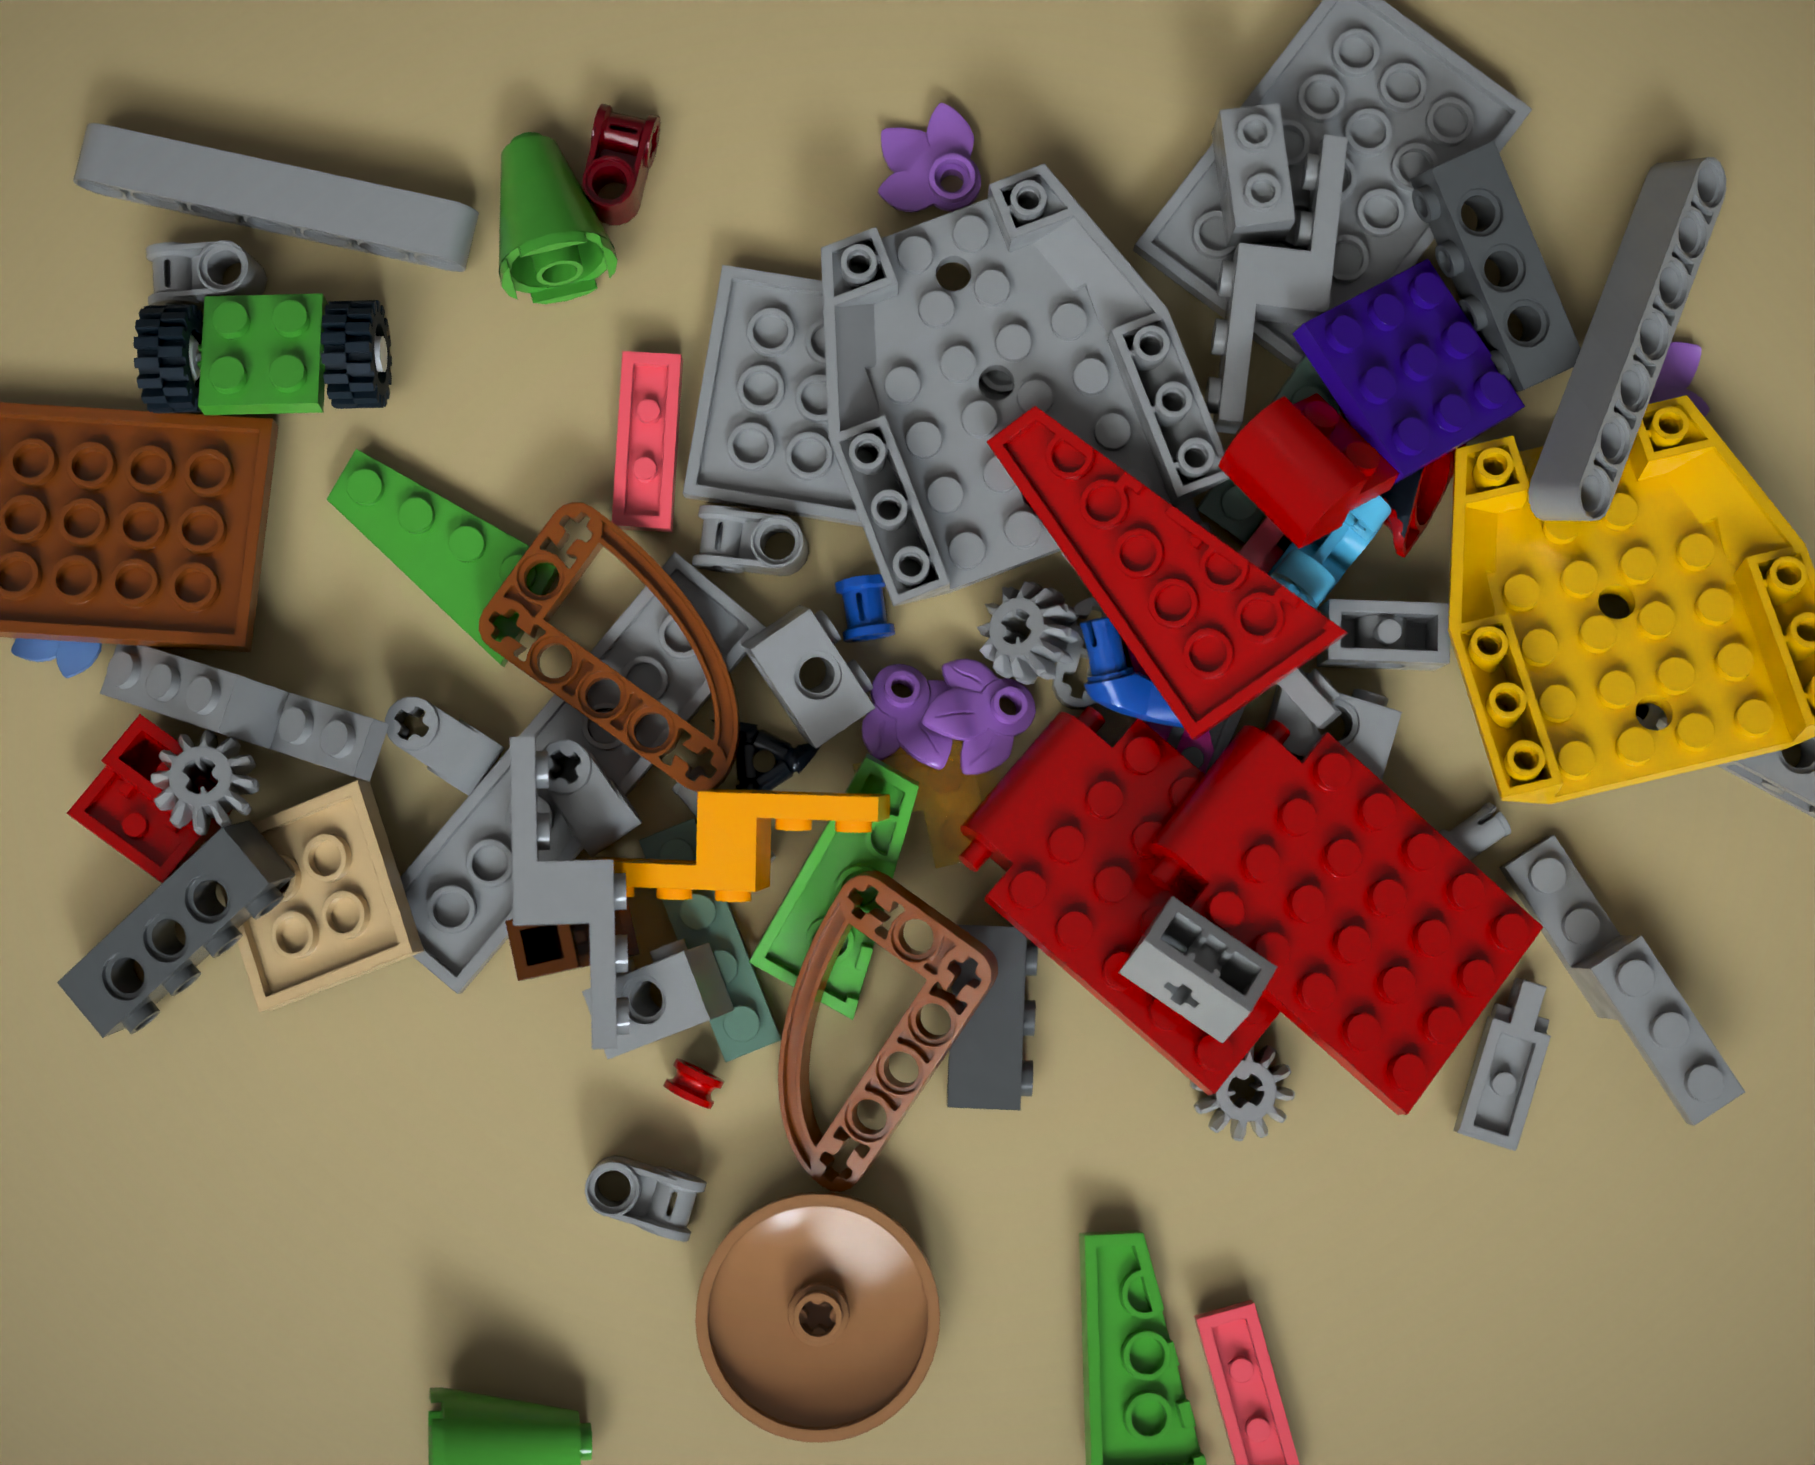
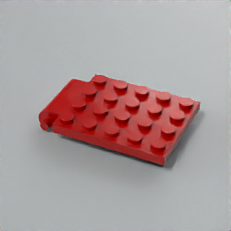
(1077, 864)
(1356, 900)

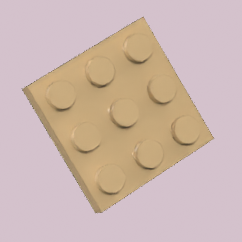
(340, 909)

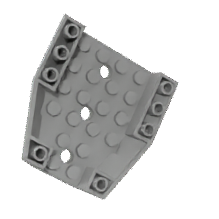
(1048, 310)

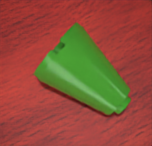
(547, 226)
(503, 1431)

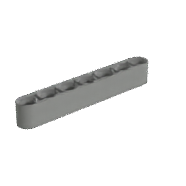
(276, 197)
(1627, 341)

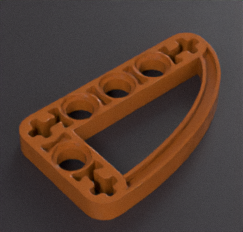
(587, 669)
(909, 1036)

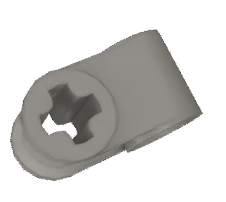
(195, 270)
(737, 539)
(448, 748)
(592, 803)
(648, 1196)

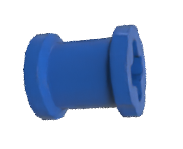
(864, 608)

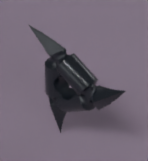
(786, 758)

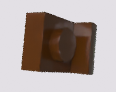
(560, 948)

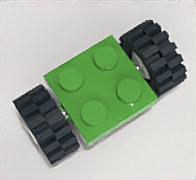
(263, 355)

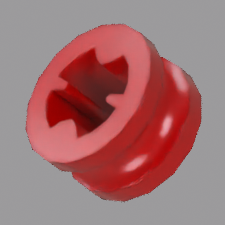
(693, 1083)

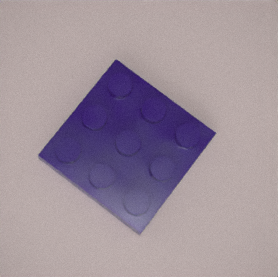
(1408, 369)

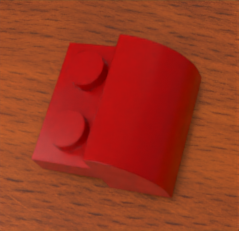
(1305, 467)
(123, 809)

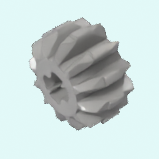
(1050, 633)
(184, 796)
(1242, 1109)

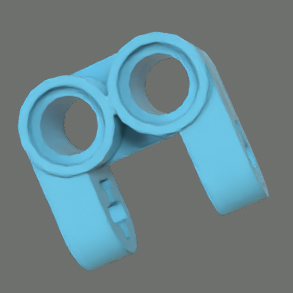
(1321, 564)

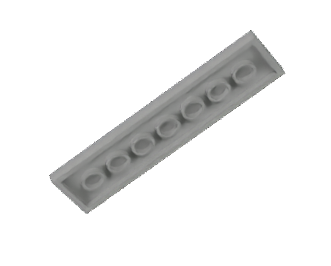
(464, 875)

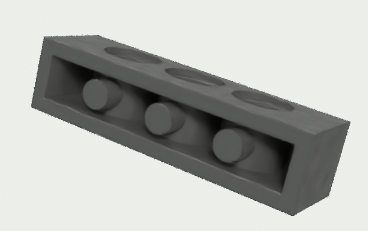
(1505, 238)
(105, 979)

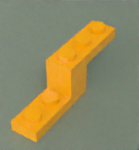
(736, 840)

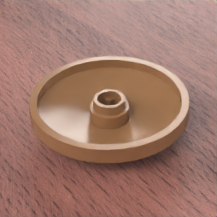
(818, 1317)

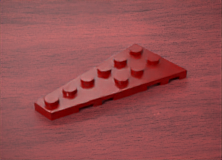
(1179, 597)

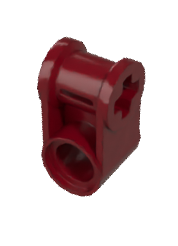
(621, 153)

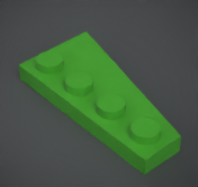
(436, 544)
(825, 871)
(1129, 1363)

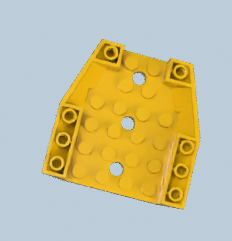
(1711, 631)

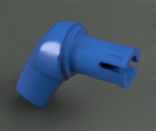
(1115, 683)

